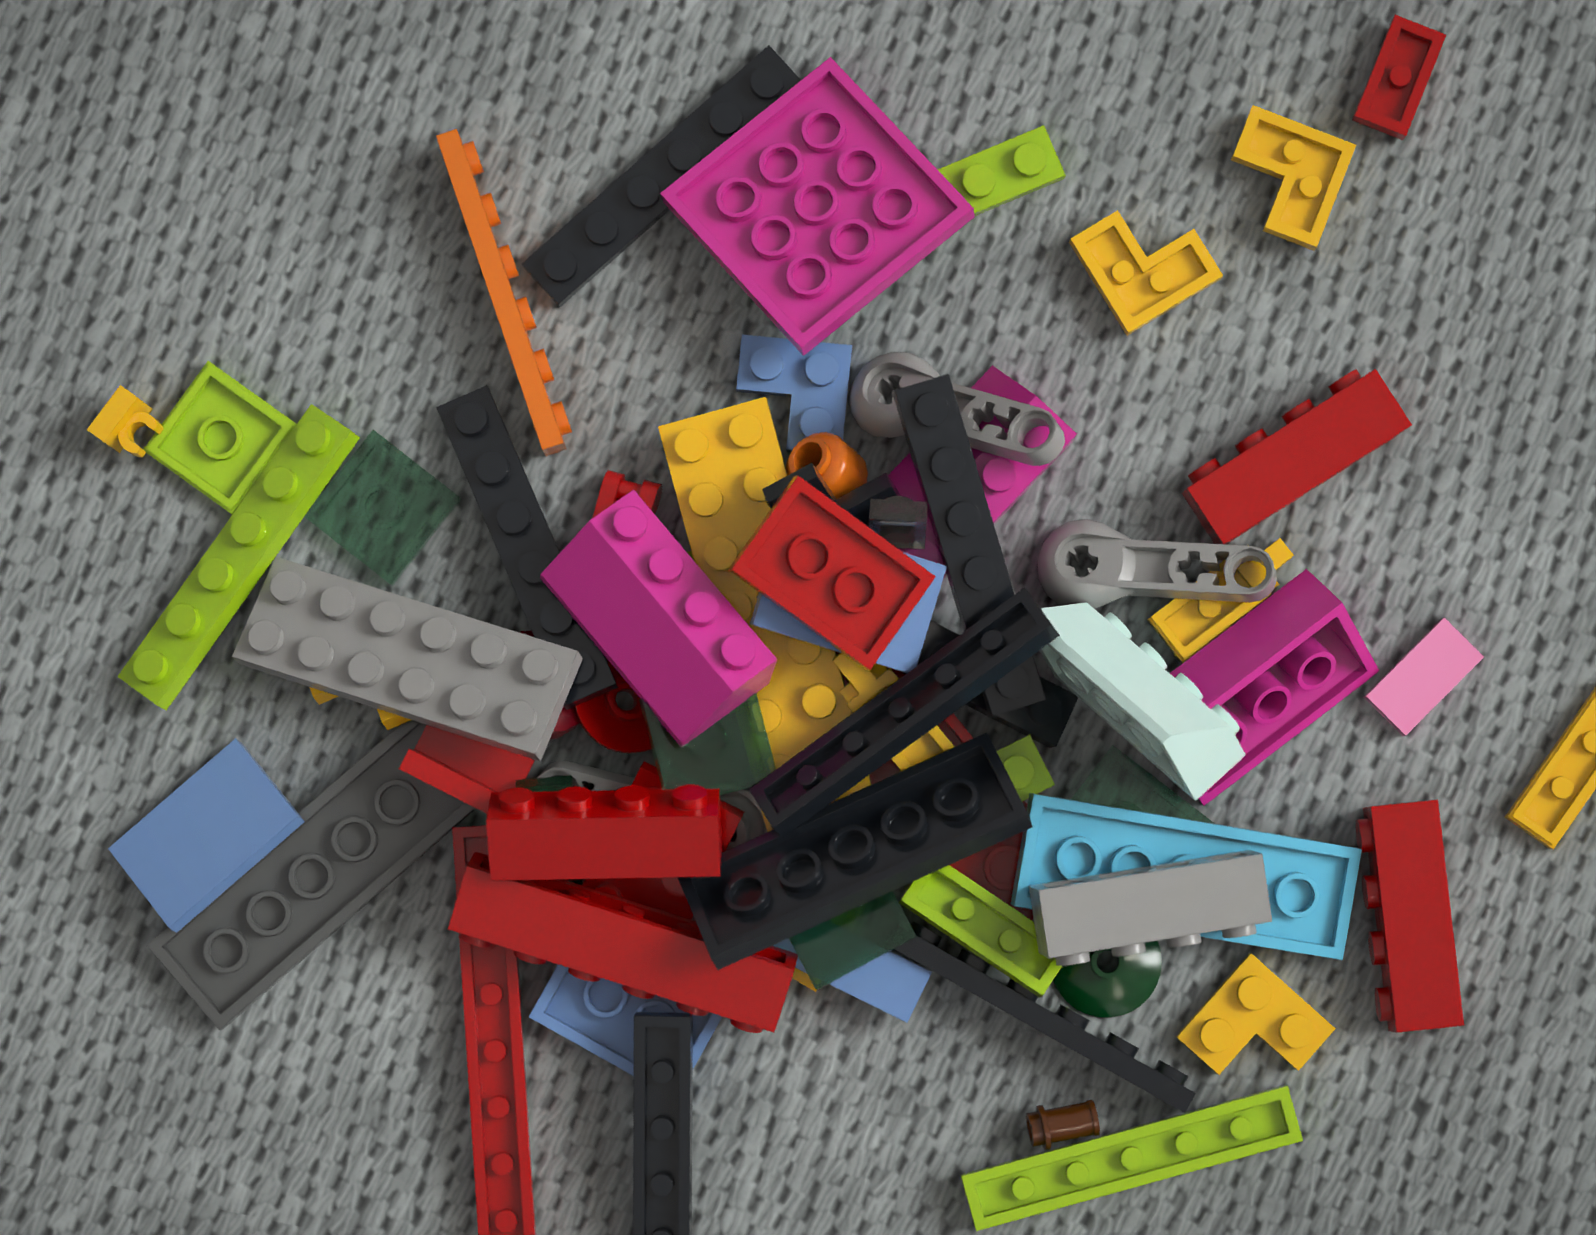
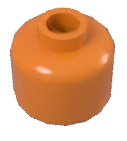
(833, 458)

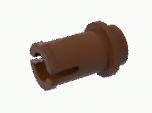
(1062, 1123)

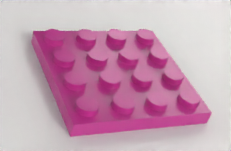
(817, 205)

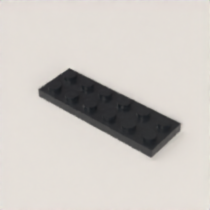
(856, 850)

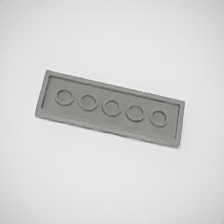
(408, 658)

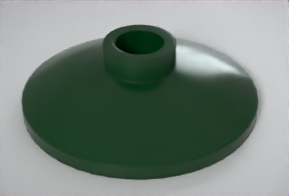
(1113, 992)

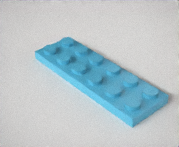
(1306, 879)

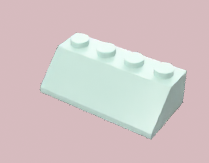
(1140, 698)

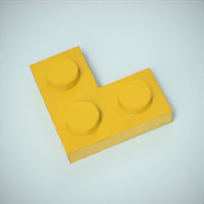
(1308, 165)
(1138, 285)
(1251, 1004)

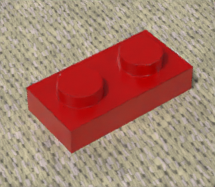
(1399, 77)

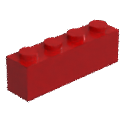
(1295, 458)
(604, 833)
(1411, 916)

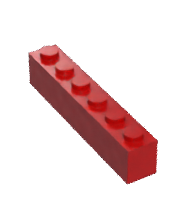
(621, 943)

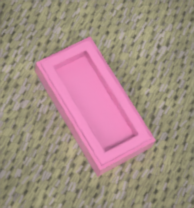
(1423, 677)

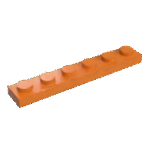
(497, 268)

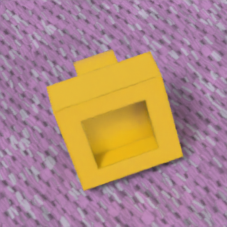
(121, 420)

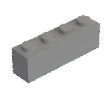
(1150, 905)

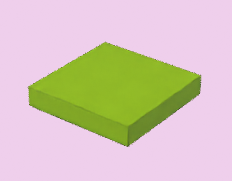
(220, 437)

